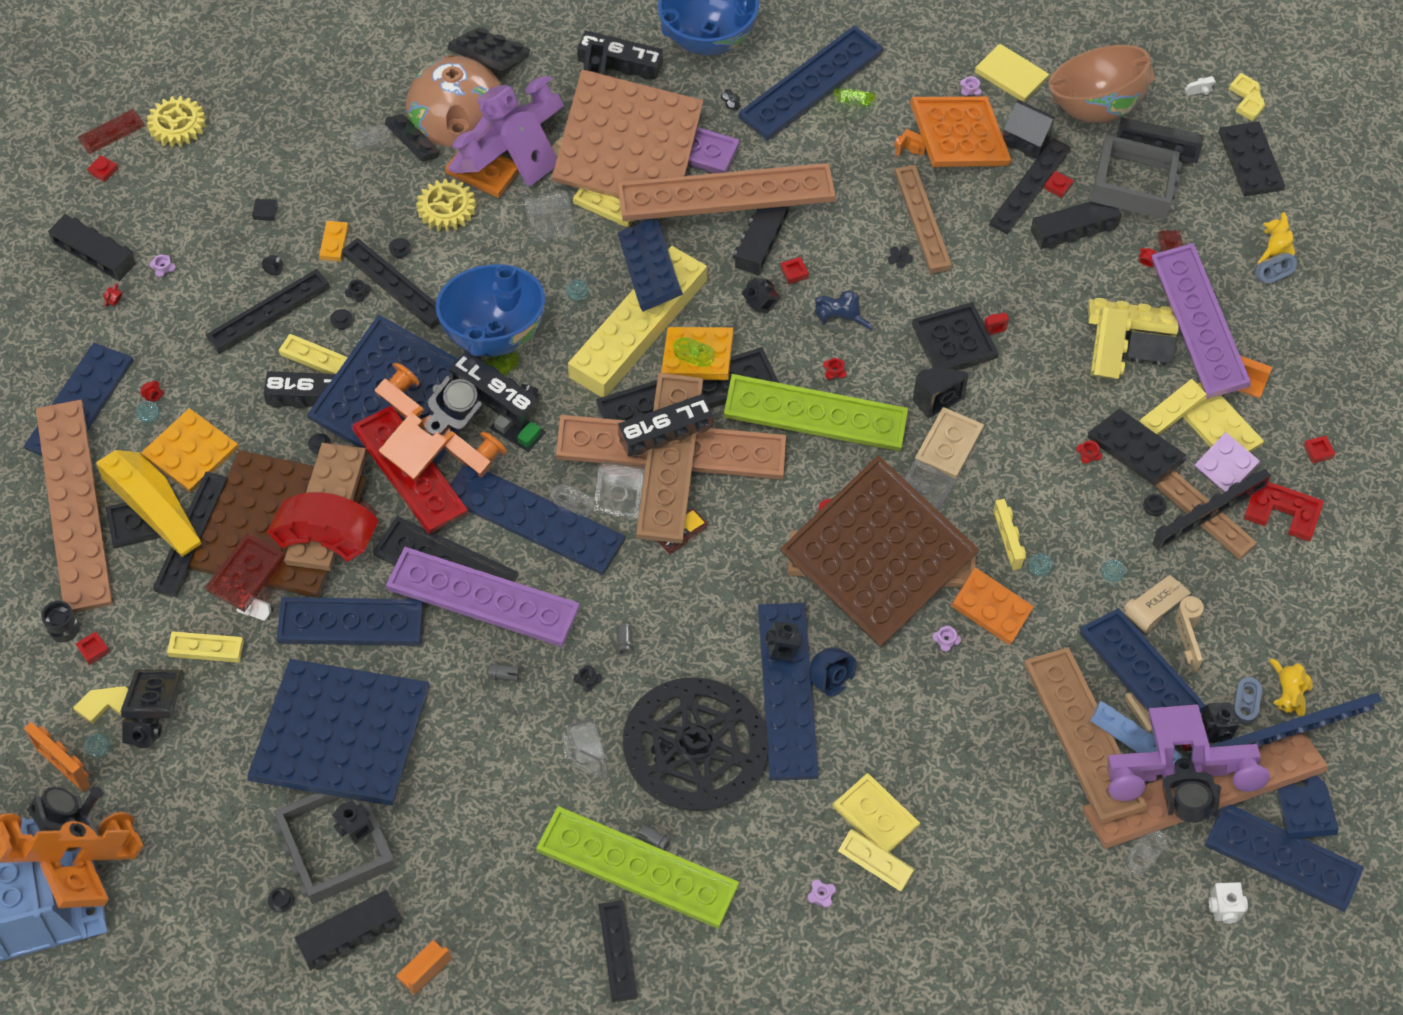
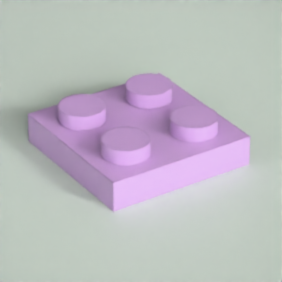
(1227, 463)

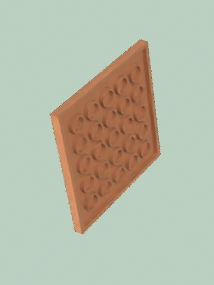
(624, 134)

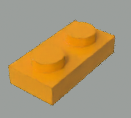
(333, 241)

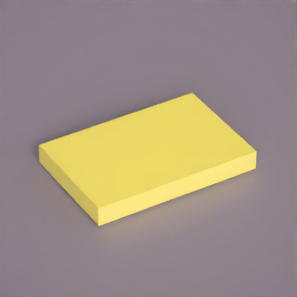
(1011, 73)
(876, 813)

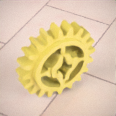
(176, 122)
(441, 205)

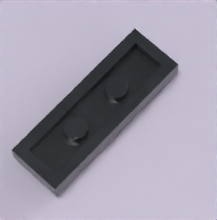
(412, 137)

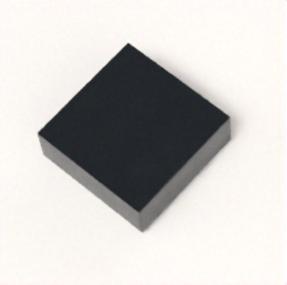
(264, 209)

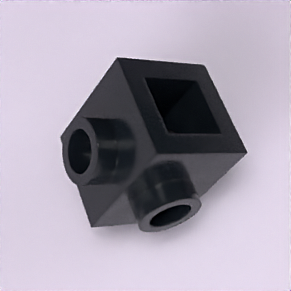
(761, 295)
(783, 641)
(1219, 721)
(141, 731)
(352, 821)

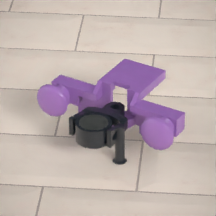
(1196, 792)

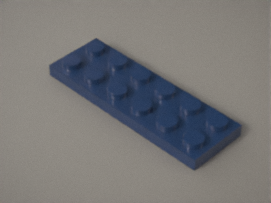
(649, 264)
(90, 382)
(350, 621)
(1137, 663)
(1289, 861)

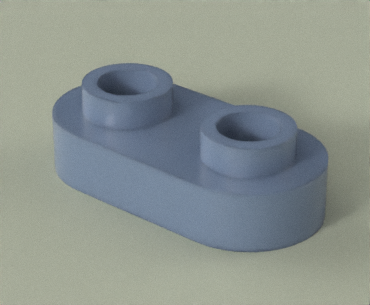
(1273, 267)
(1246, 701)

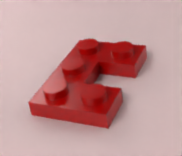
(1302, 506)

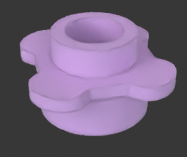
(970, 86)
(161, 260)
(946, 631)
(821, 900)

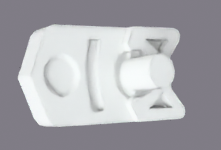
(1200, 86)
(258, 609)

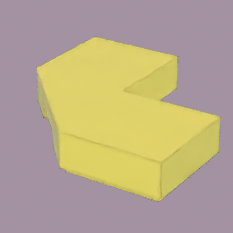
(1250, 90)
(99, 700)

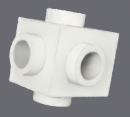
(1227, 902)

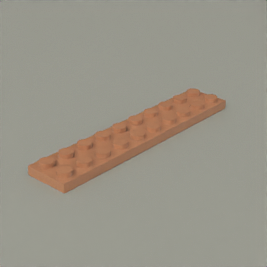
(725, 192)
(714, 451)
(74, 506)
(1285, 759)

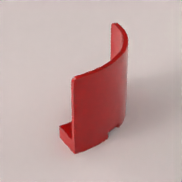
(324, 519)

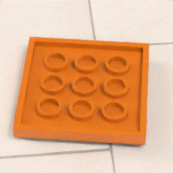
(960, 131)

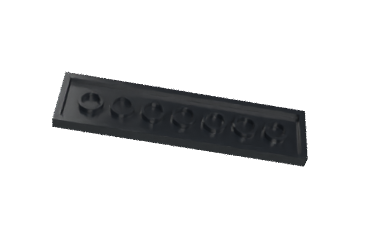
(641, 399)

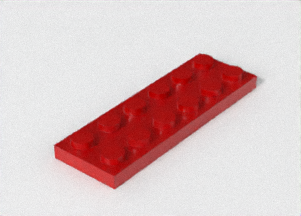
(430, 494)

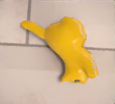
(1281, 238)
(1294, 683)

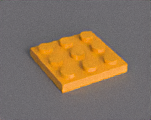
(716, 337)
(189, 450)

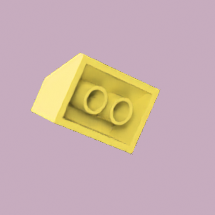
(1110, 343)

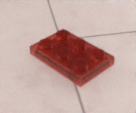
(245, 572)

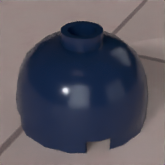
(831, 669)

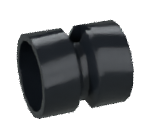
(60, 621)

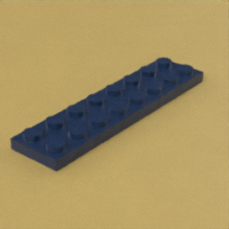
(810, 83)
(537, 519)
(788, 699)
(1304, 723)

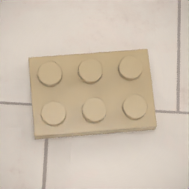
(949, 442)

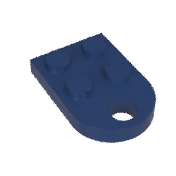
(1307, 809)

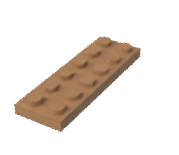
(335, 473)

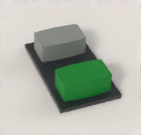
(524, 437)

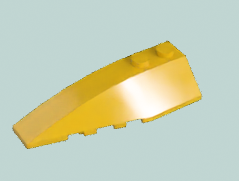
(149, 496)

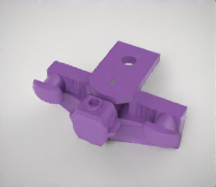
(510, 128)

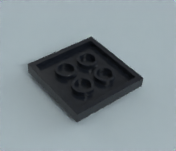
(489, 48)
(955, 337)

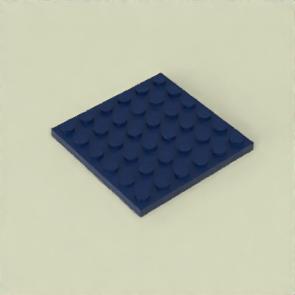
(352, 390)
(339, 732)

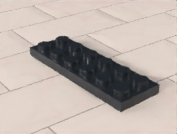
(407, 534)

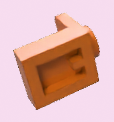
(910, 141)

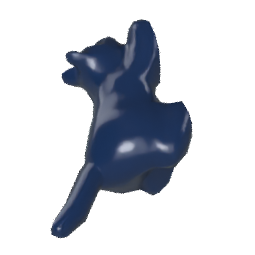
(844, 307)

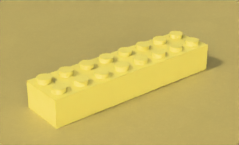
(631, 332)

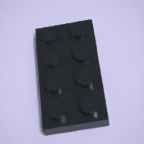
(1251, 159)
(1137, 446)

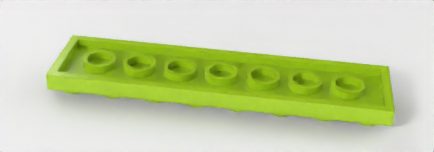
(816, 412)
(638, 867)

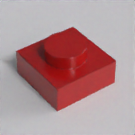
(102, 168)
(1058, 184)
(794, 270)
(996, 323)
(1319, 449)
(92, 648)

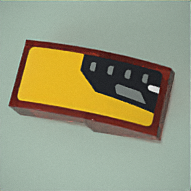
(693, 525)

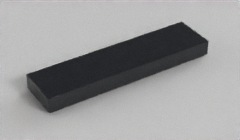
(617, 951)

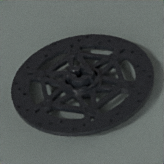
(693, 753)

